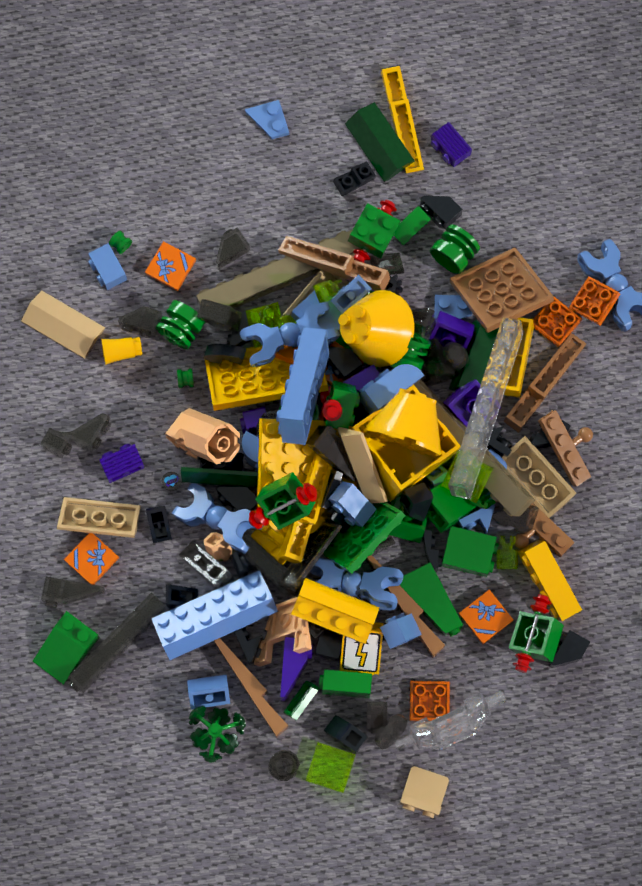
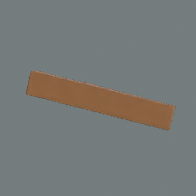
(334, 262)
(544, 383)
(408, 606)
(253, 688)

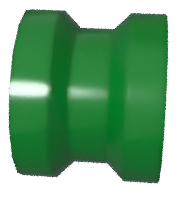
(120, 242)
(185, 378)

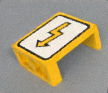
(360, 656)

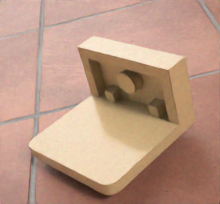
(424, 792)

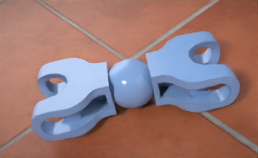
(607, 272)
(275, 338)
(217, 517)
(369, 586)

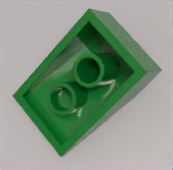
(65, 647)

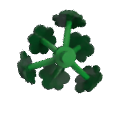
(219, 720)

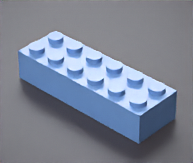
(303, 386)
(214, 615)

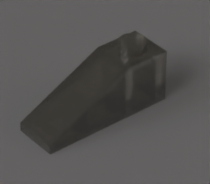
(331, 449)
(206, 566)
(64, 592)

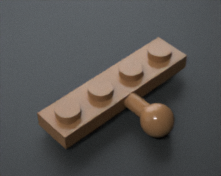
(565, 446)
(547, 532)

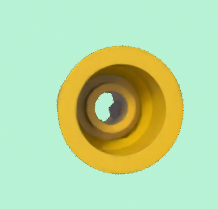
(120, 349)

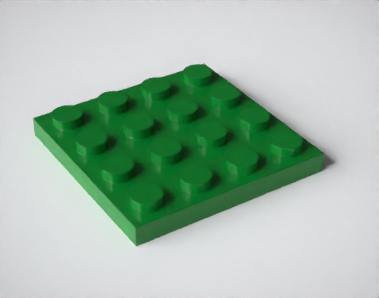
(359, 542)

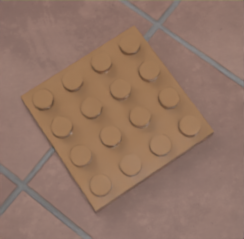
(501, 289)

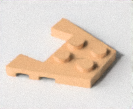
(284, 625)

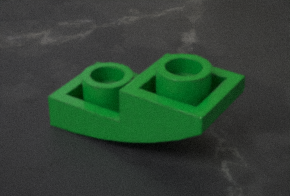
(411, 225)

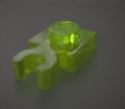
(326, 290)
(507, 556)

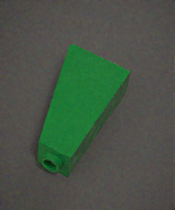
(431, 596)

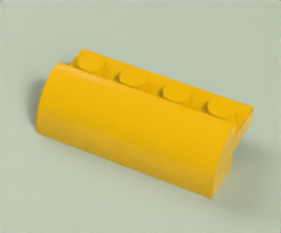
(335, 611)

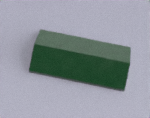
(379, 141)
(479, 352)
(219, 477)

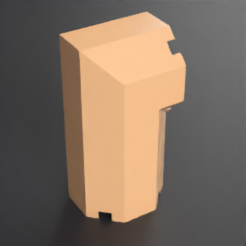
(204, 437)

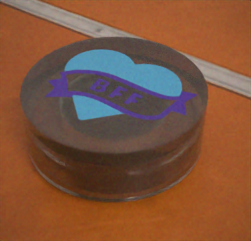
(171, 481)

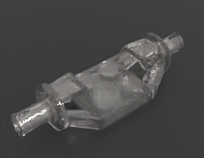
(452, 726)

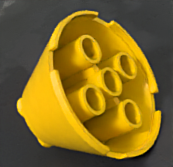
(378, 328)
(408, 421)

